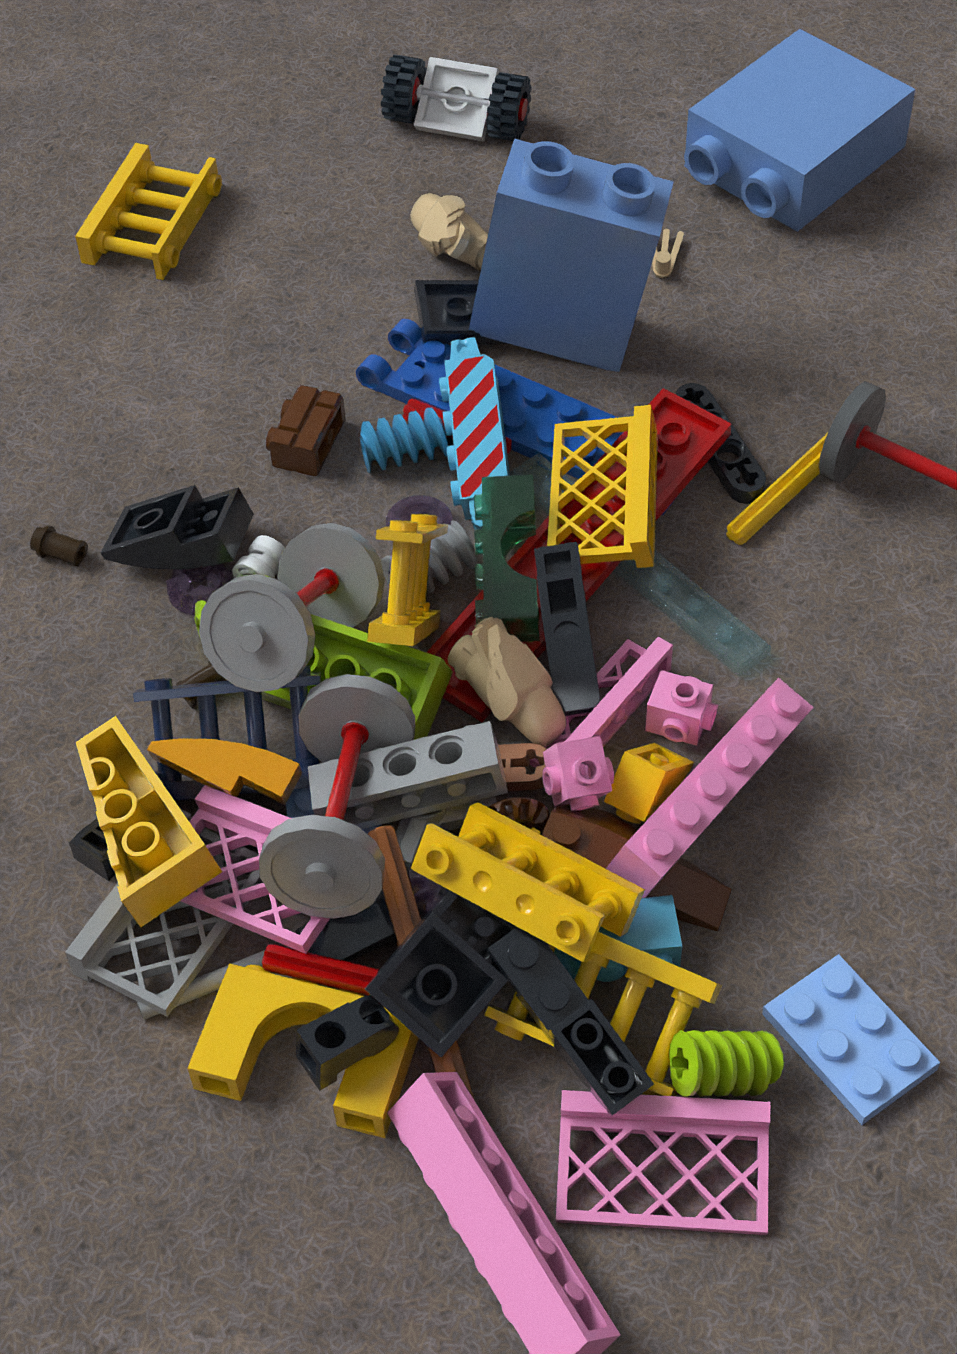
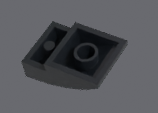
(180, 530)
(443, 971)

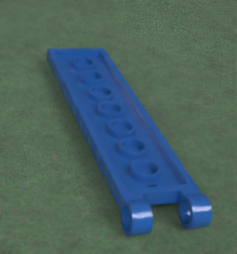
(527, 406)

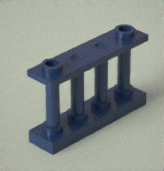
(161, 690)

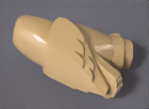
(449, 229)
(509, 680)

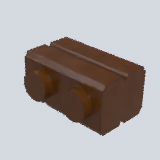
(306, 430)

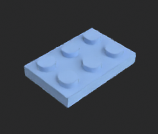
(850, 1039)

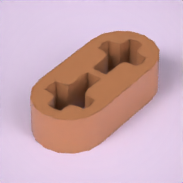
(515, 759)

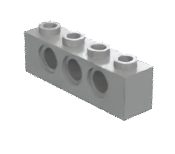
(416, 776)

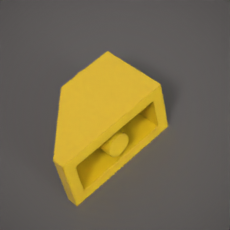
(645, 781)

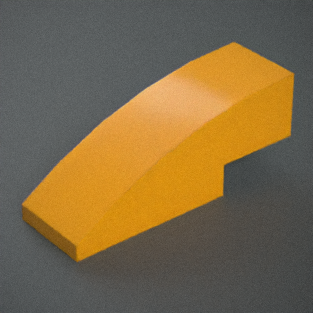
(229, 766)

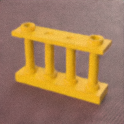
(128, 190)
(408, 613)
(528, 880)
(642, 972)

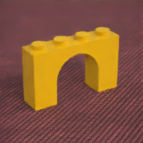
(258, 1005)

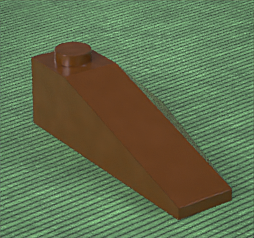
(601, 836)

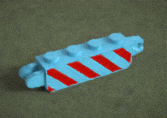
(474, 422)

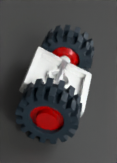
(456, 98)

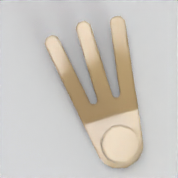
(664, 261)

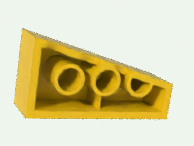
(146, 833)

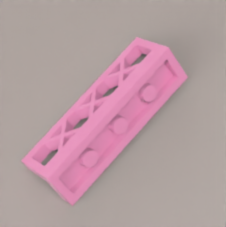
(626, 694)

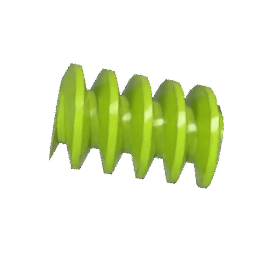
(724, 1062)

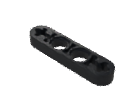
(726, 471)

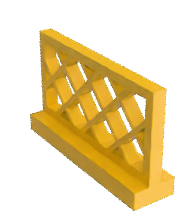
(638, 478)

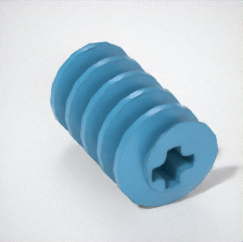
(402, 438)

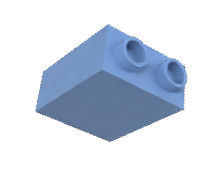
(797, 129)
(568, 253)

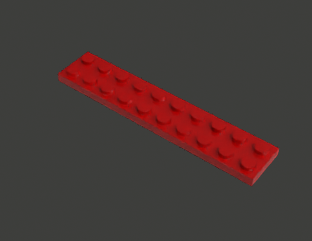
(684, 445)

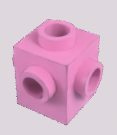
(680, 708)
(577, 773)

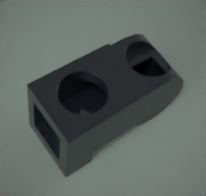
(343, 1039)

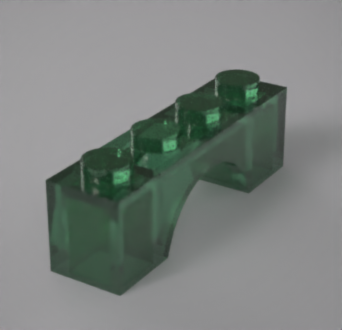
(507, 519)

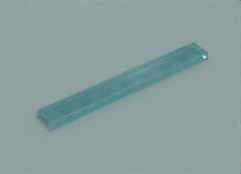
(673, 593)

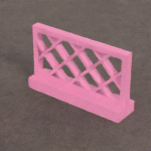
(244, 825)
(674, 1118)

